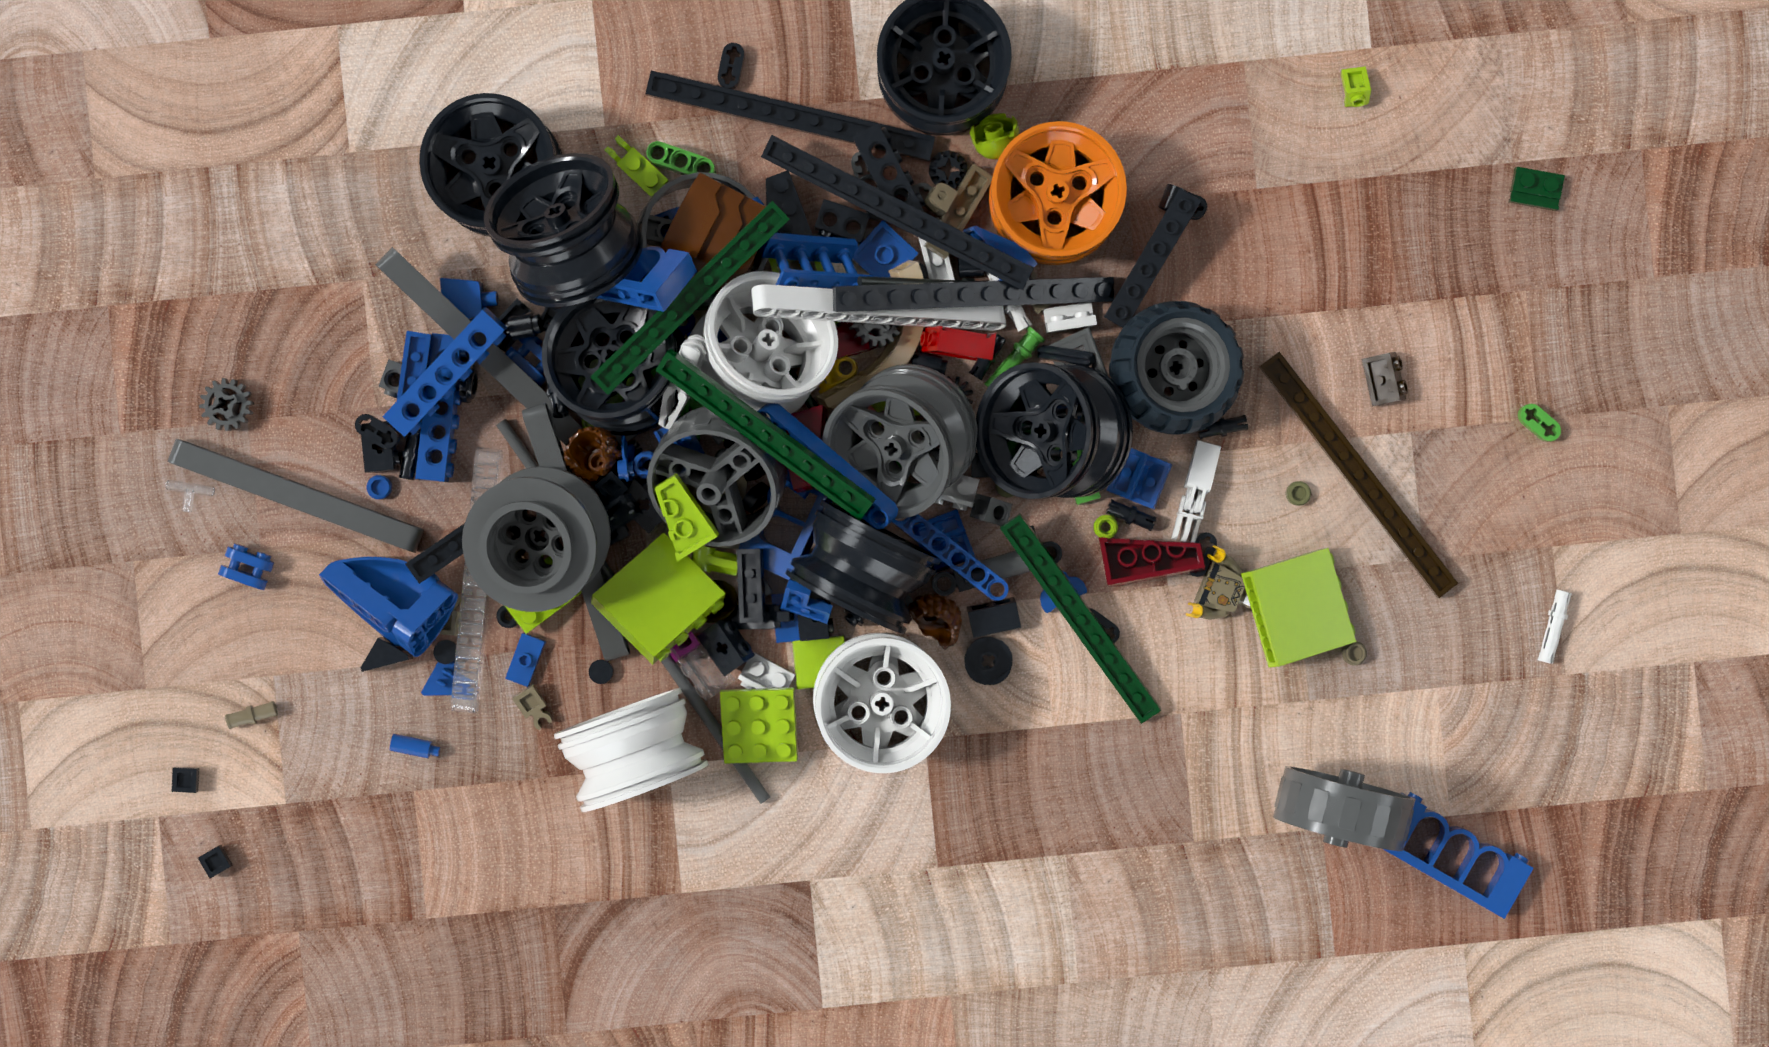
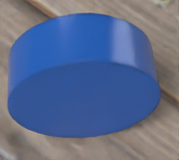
(379, 487)

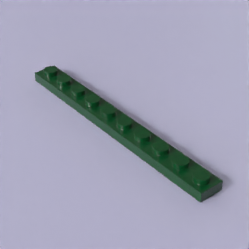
(690, 298)
(765, 434)
(1080, 618)

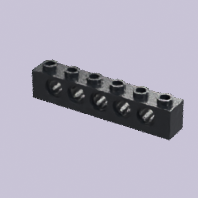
(1152, 258)

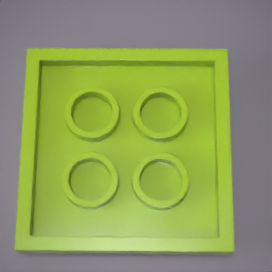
(759, 725)

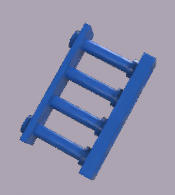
(812, 248)

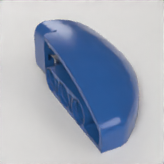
(392, 599)

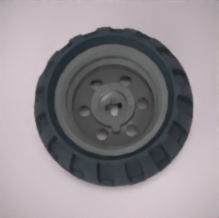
(1206, 339)

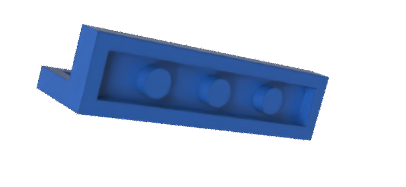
(413, 363)

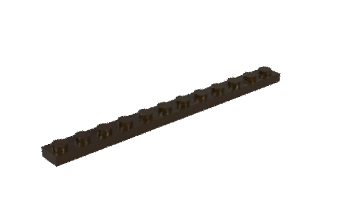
(1358, 475)

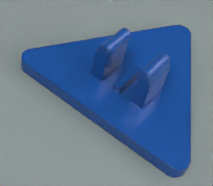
(440, 680)

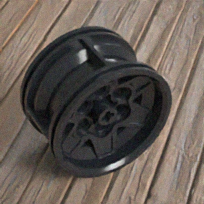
(565, 359)

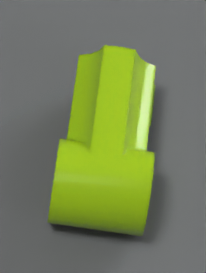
(711, 560)

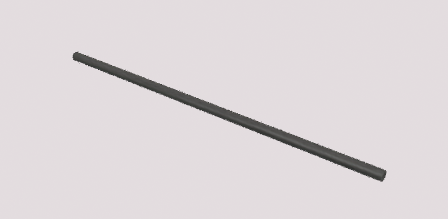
(669, 663)

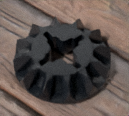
(940, 160)
(469, 386)

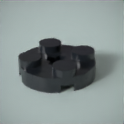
(1002, 662)

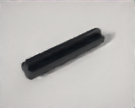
(1066, 355)

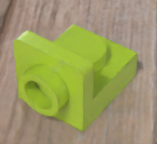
(1356, 86)

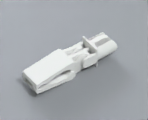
(692, 350)
(1198, 479)

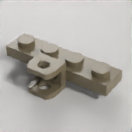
(957, 206)

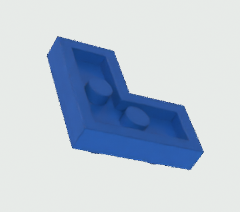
(798, 601)

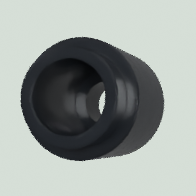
(524, 325)
(931, 361)

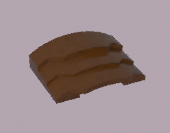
(709, 221)

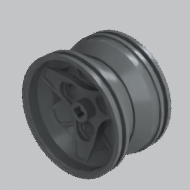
(873, 451)

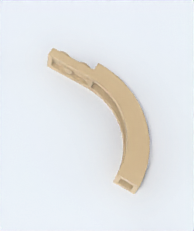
(894, 354)

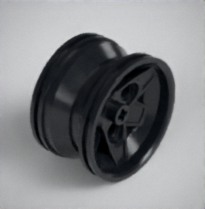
(942, 83)
(487, 141)
(564, 230)
(1016, 449)
(863, 567)

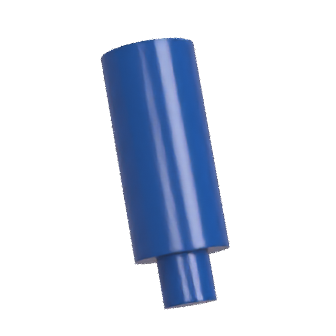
(413, 746)

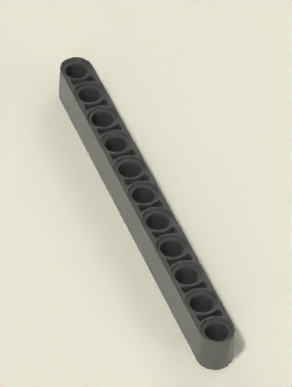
(454, 322)
(550, 454)
(295, 495)

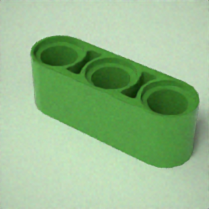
(672, 154)

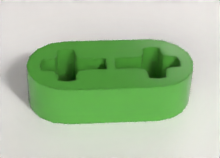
(1542, 417)

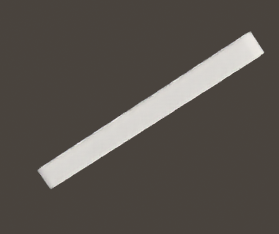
(817, 304)

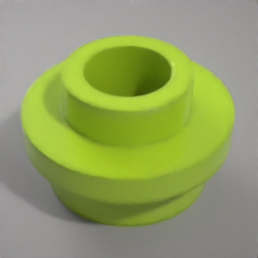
(1111, 521)

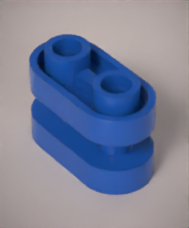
(518, 357)
(259, 561)

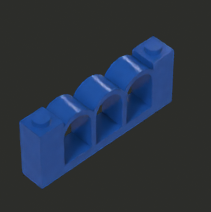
(666, 278)
(777, 559)
(1505, 883)

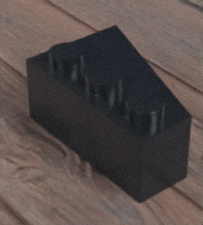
(783, 193)

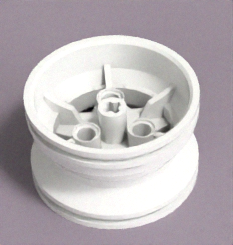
(751, 372)
(879, 722)
(631, 750)

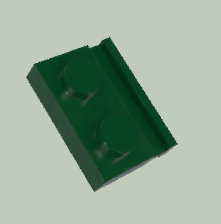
(1536, 188)

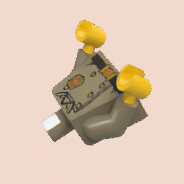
(1220, 588)

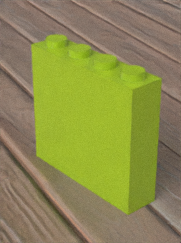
(658, 599)
(1298, 607)

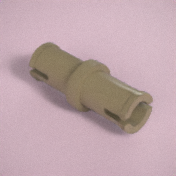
(251, 715)

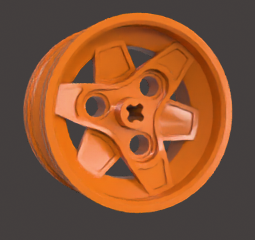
(1058, 174)

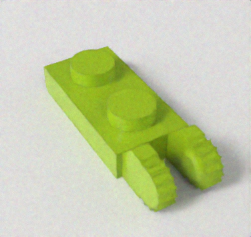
(638, 168)

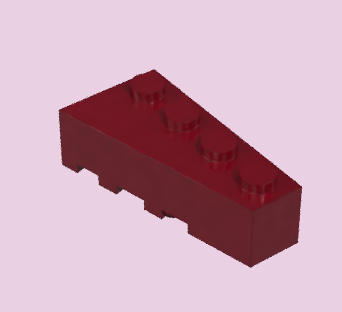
(1145, 560)

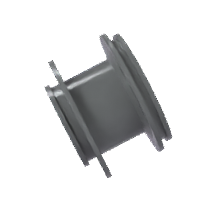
(563, 509)

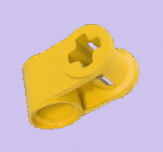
(835, 376)

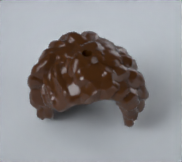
(592, 453)
(937, 618)

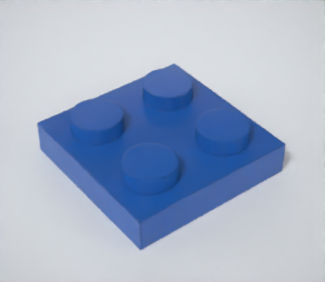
(883, 251)

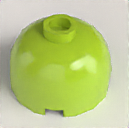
(994, 135)

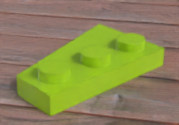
(685, 519)

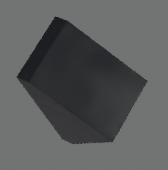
(384, 654)

